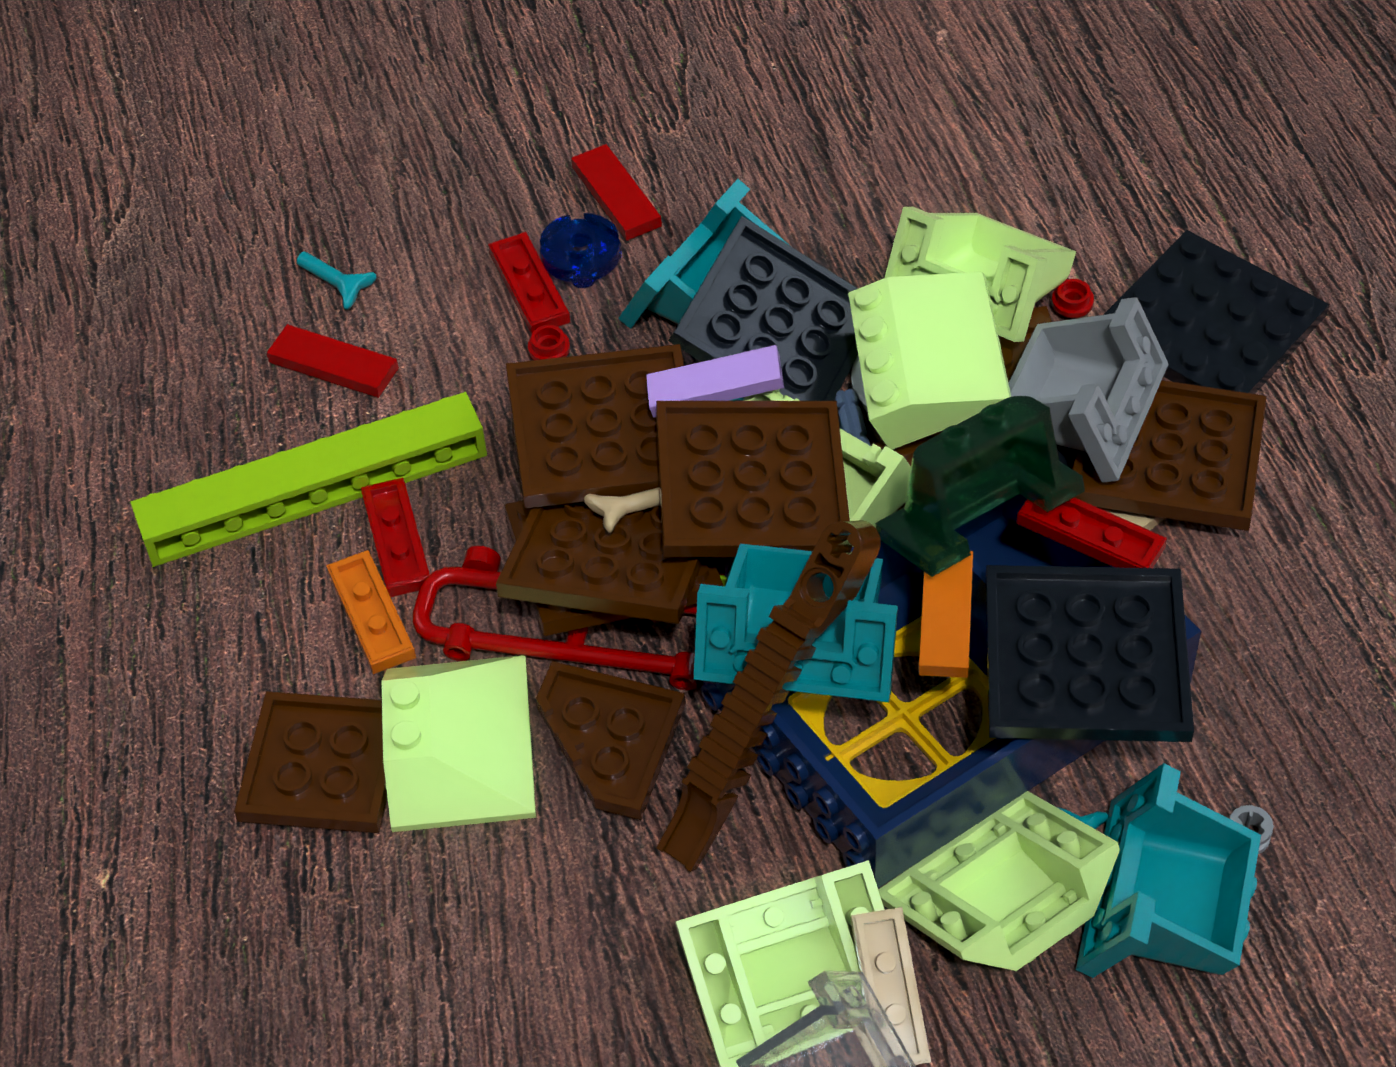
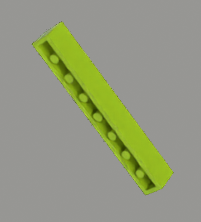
(308, 478)

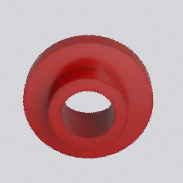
(1073, 298)
(548, 343)

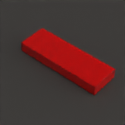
(616, 192)
(528, 282)
(332, 360)
(1095, 533)
(395, 536)

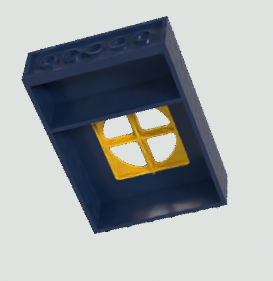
(910, 819)

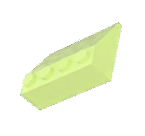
(927, 353)

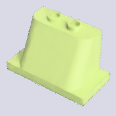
(1015, 263)

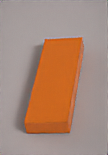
(371, 612)
(946, 621)

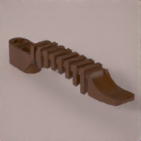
(759, 686)

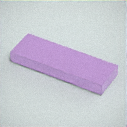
(718, 378)

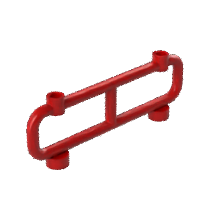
(481, 570)

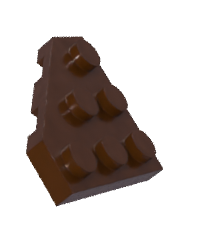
(610, 733)

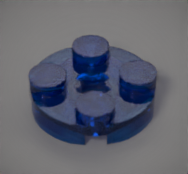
(581, 266)

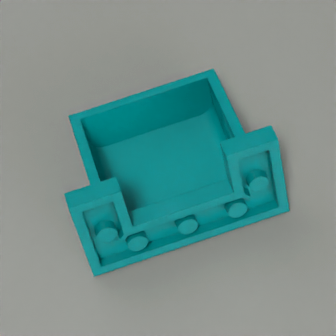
(678, 277)
(850, 656)
(1175, 885)

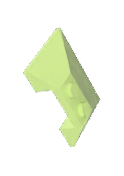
(457, 743)
(1007, 884)
(761, 952)

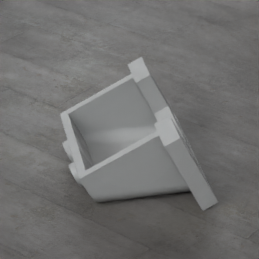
(1096, 381)

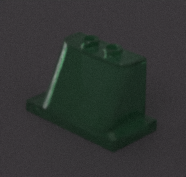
(973, 470)

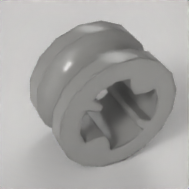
(1257, 817)

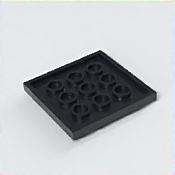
(771, 296)
(1222, 316)
(1087, 654)

